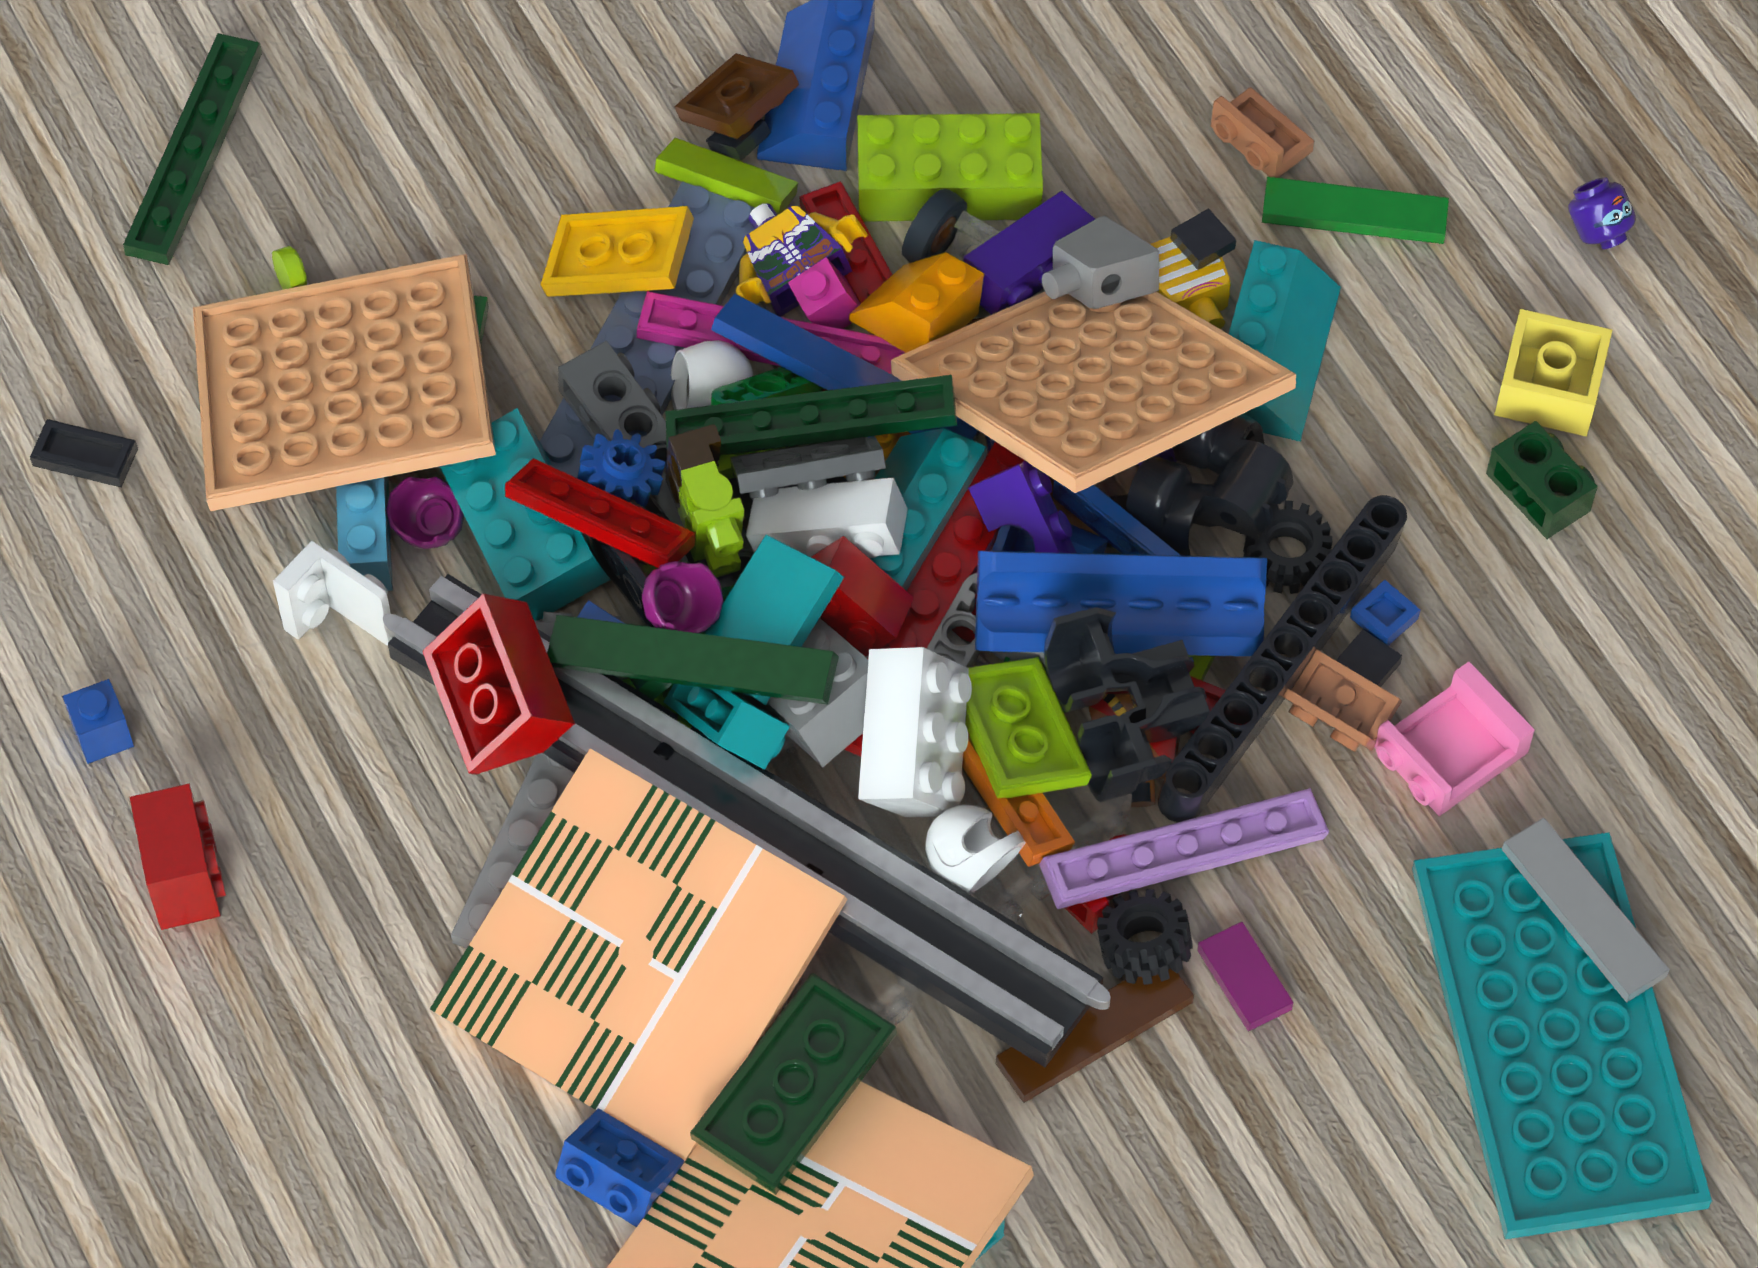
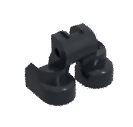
(1238, 500)
(1165, 702)

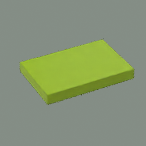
(1022, 730)

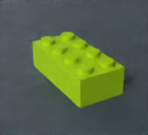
(980, 157)

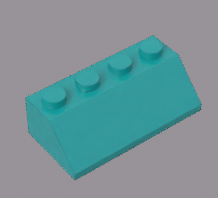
(1286, 316)
(932, 478)

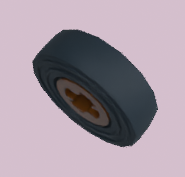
(933, 226)

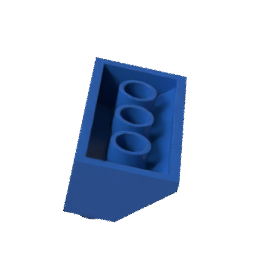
(829, 53)

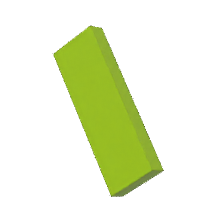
(725, 175)

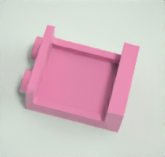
(1455, 741)

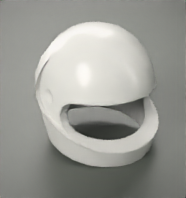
(708, 367)
(966, 850)

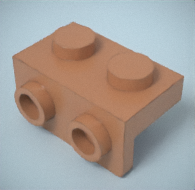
(1260, 133)
(1341, 701)

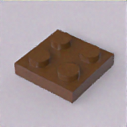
(736, 95)

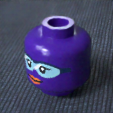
(1602, 213)

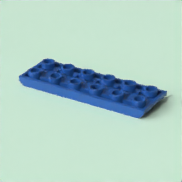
(1156, 598)

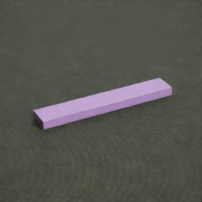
(1183, 848)

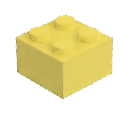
(1553, 372)

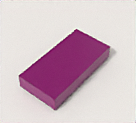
(1245, 976)

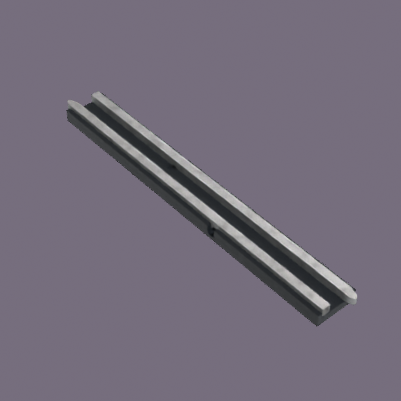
(894, 905)

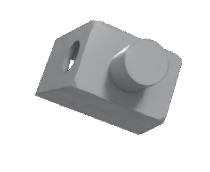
(1102, 265)

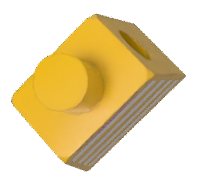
(1199, 291)

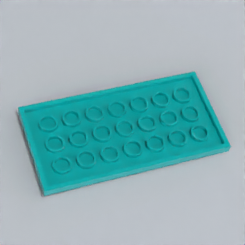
(1558, 1069)

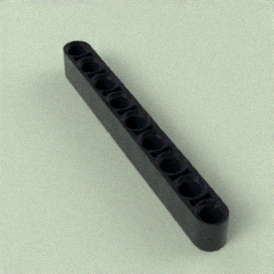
(1275, 672)

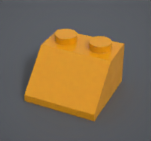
(922, 302)

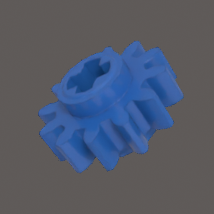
(622, 467)

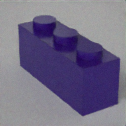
(1024, 252)

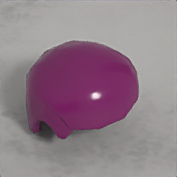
(424, 512)
(682, 597)

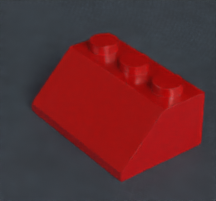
(497, 684)

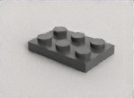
(807, 465)

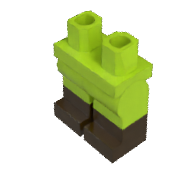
(705, 498)

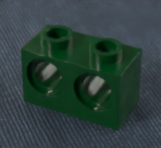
(1533, 484)

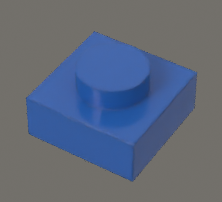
(1385, 613)

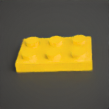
(617, 251)

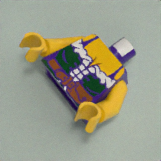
(788, 246)

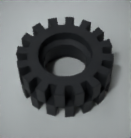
(1297, 525)
(1148, 957)

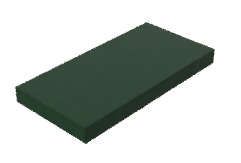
(793, 1083)

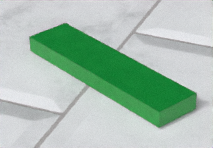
(1355, 210)

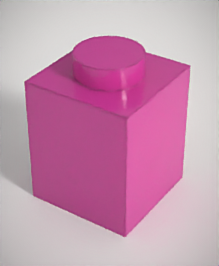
(825, 295)

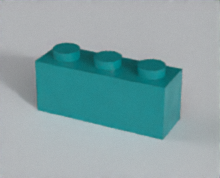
(731, 721)

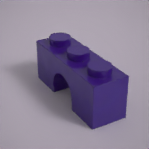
(1023, 499)

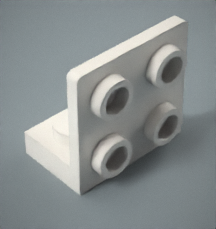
(326, 580)

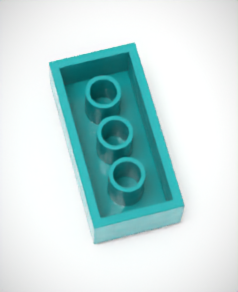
(526, 551)

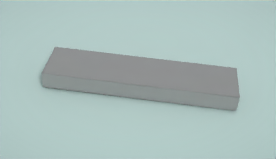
(1585, 909)

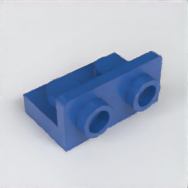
(616, 1166)

